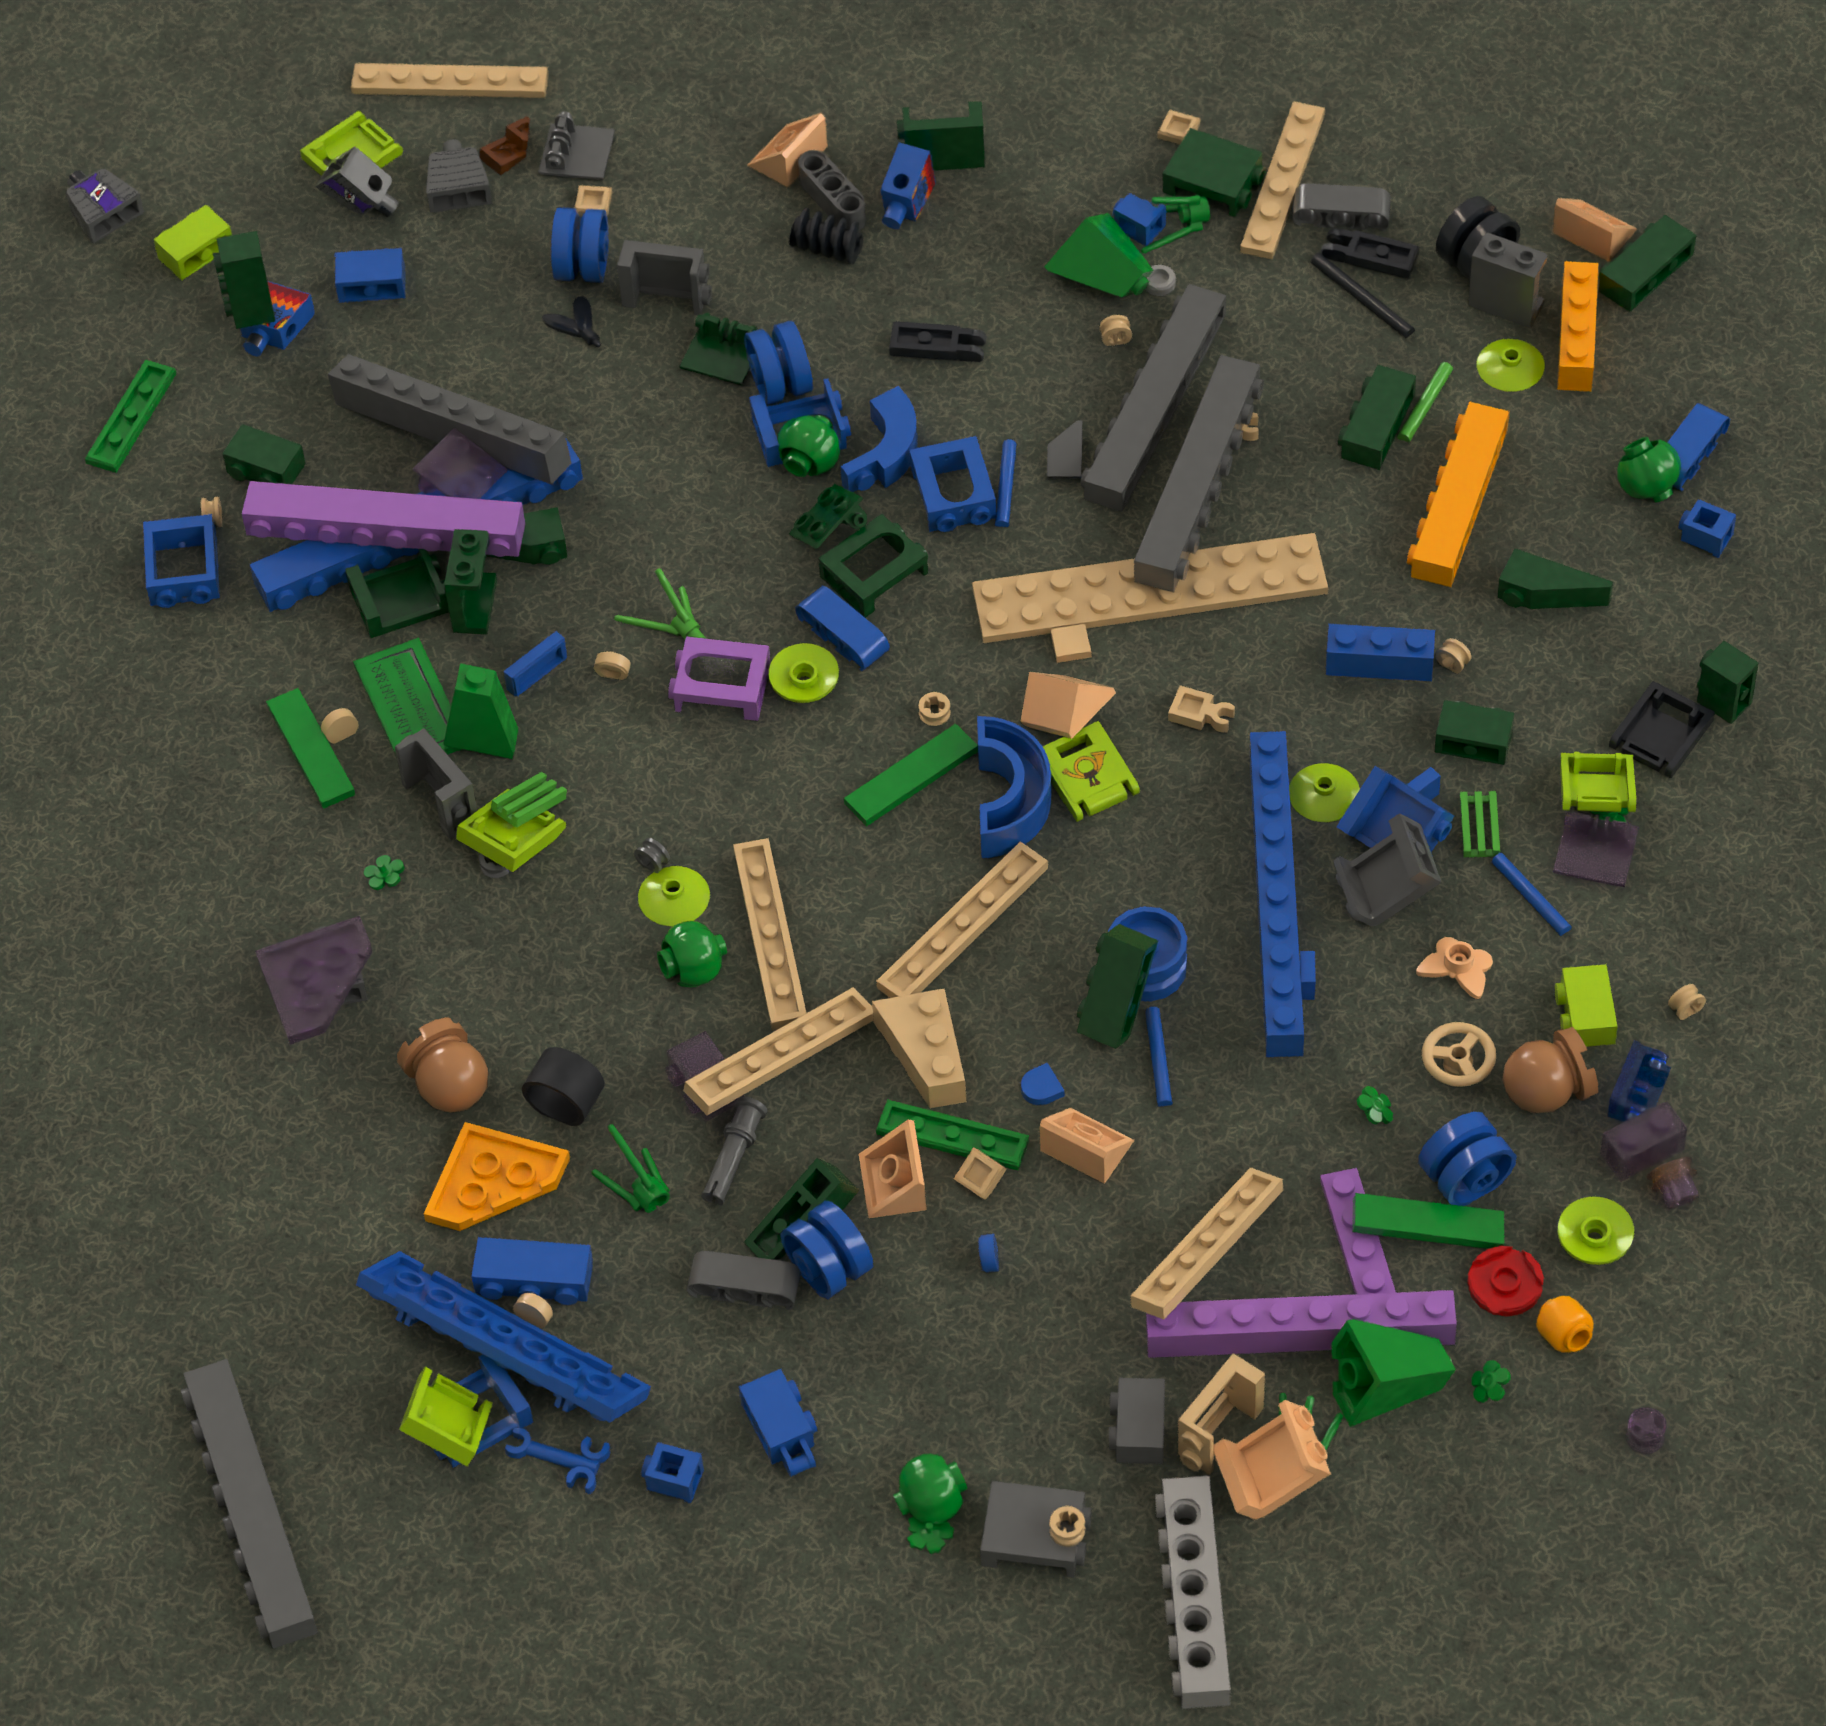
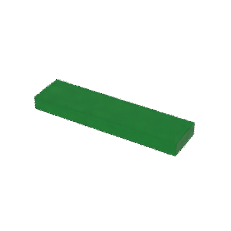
(130, 416)
(310, 748)
(911, 774)
(955, 1134)
(1427, 1221)

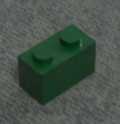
(263, 457)
(1726, 681)
(1474, 732)

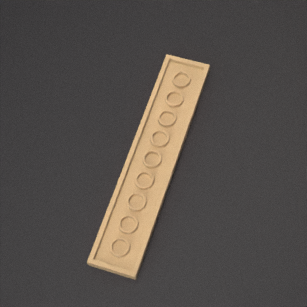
(1109, 596)

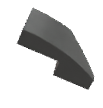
(1065, 454)

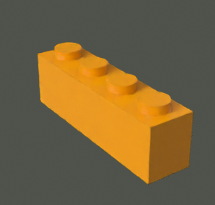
(1577, 326)

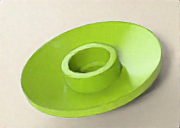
(1510, 374)
(802, 661)
(1321, 803)
(673, 907)
(1598, 1216)

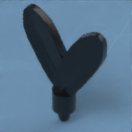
(580, 326)

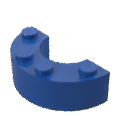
(1025, 765)

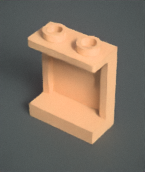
(1272, 1462)

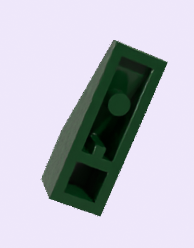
(542, 539)
(1547, 584)
(818, 1183)

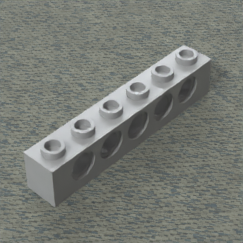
(1192, 1500)

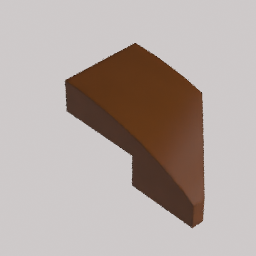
(509, 150)

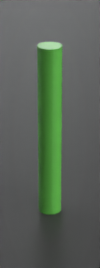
(1425, 402)

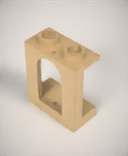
(1242, 1388)

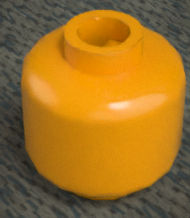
(1565, 1324)

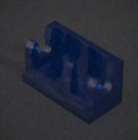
(1639, 1082)

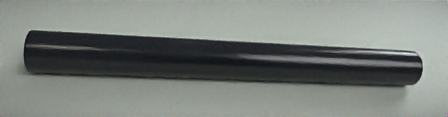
(1362, 295)

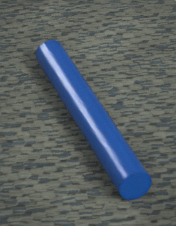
(1005, 483)
(1531, 894)
(1158, 1056)

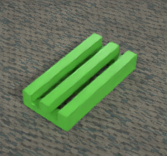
(524, 796)
(1478, 800)

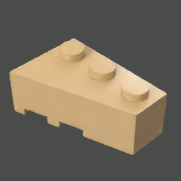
(925, 1044)

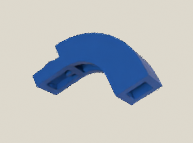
(889, 460)

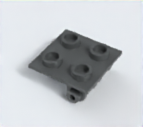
(576, 149)

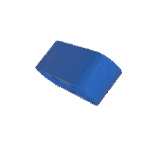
(1696, 439)
(842, 626)

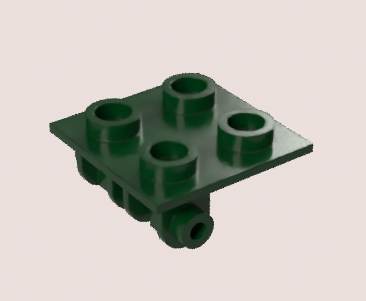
(718, 349)
(833, 507)

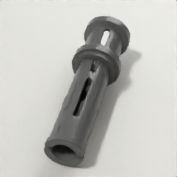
(738, 1136)

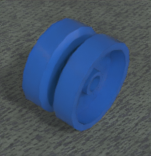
(579, 244)
(778, 362)
(1170, 957)
(1467, 1158)
(827, 1249)

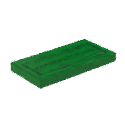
(405, 693)

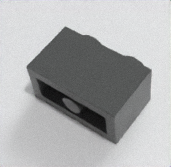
(1139, 1420)

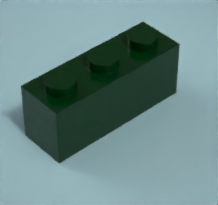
(1646, 263)
(243, 280)
(1377, 416)
(1116, 985)

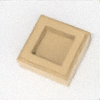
(1176, 126)
(593, 198)
(1070, 643)
(980, 1173)

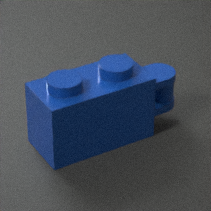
(779, 1420)

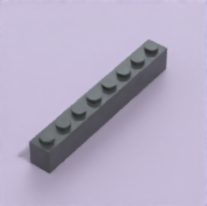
(1154, 397)
(437, 411)
(1198, 473)
(250, 1505)

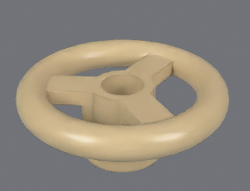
(1458, 1071)

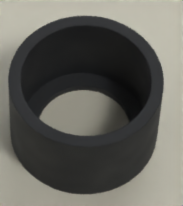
(563, 1086)

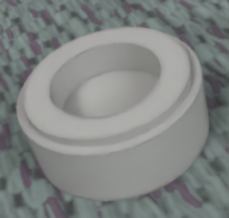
(1161, 280)

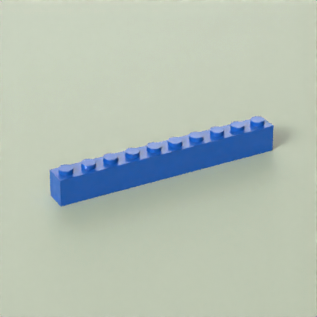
(316, 565)
(1276, 895)

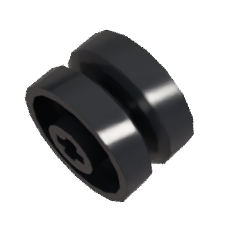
(1466, 229)

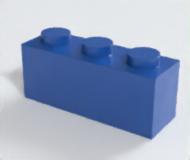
(1380, 652)
(533, 1267)

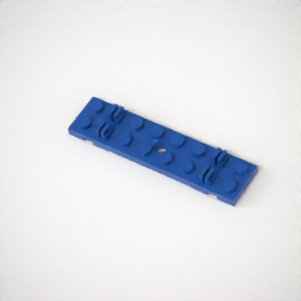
(510, 1341)

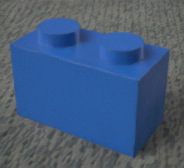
(370, 275)

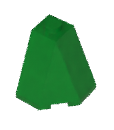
(1102, 258)
(480, 714)
(1385, 1369)

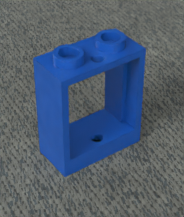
(179, 534)

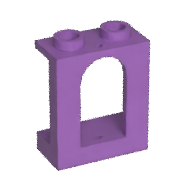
(748, 697)

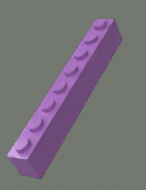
(378, 517)
(1293, 1322)

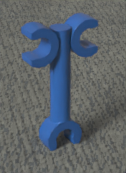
(581, 1466)

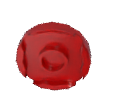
(1505, 1294)

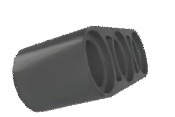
(831, 188)
(1342, 206)
(744, 1278)

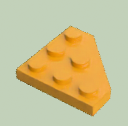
(492, 1175)

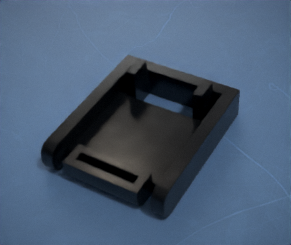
(1657, 737)

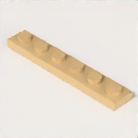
(449, 80)
(1282, 180)
(963, 922)
(769, 932)
(779, 1051)
(1206, 1243)

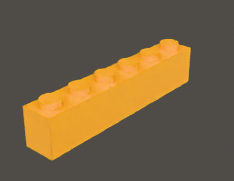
(1458, 494)

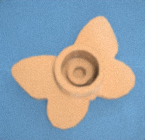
(1459, 962)

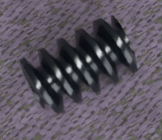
(826, 236)

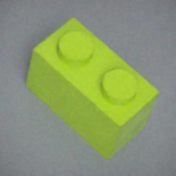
(191, 242)
(1587, 1004)

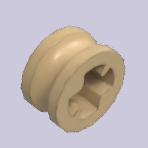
(1115, 330)
(214, 508)
(1453, 655)
(925, 712)
(1687, 1001)
(1067, 1538)

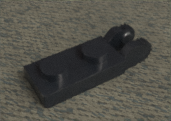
(1371, 252)
(936, 341)

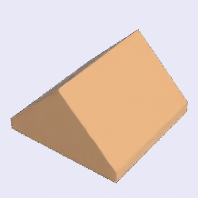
(781, 155)
(1590, 228)
(1062, 703)
(1083, 1143)
(893, 1173)

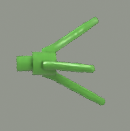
(683, 622)

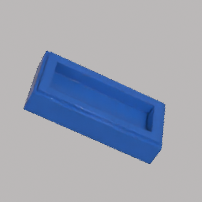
(535, 664)

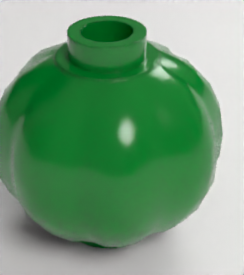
(808, 444)
(1648, 469)
(692, 953)
(930, 1489)

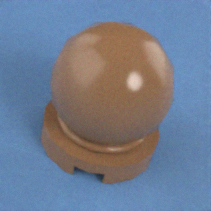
(445, 1066)
(1546, 1074)

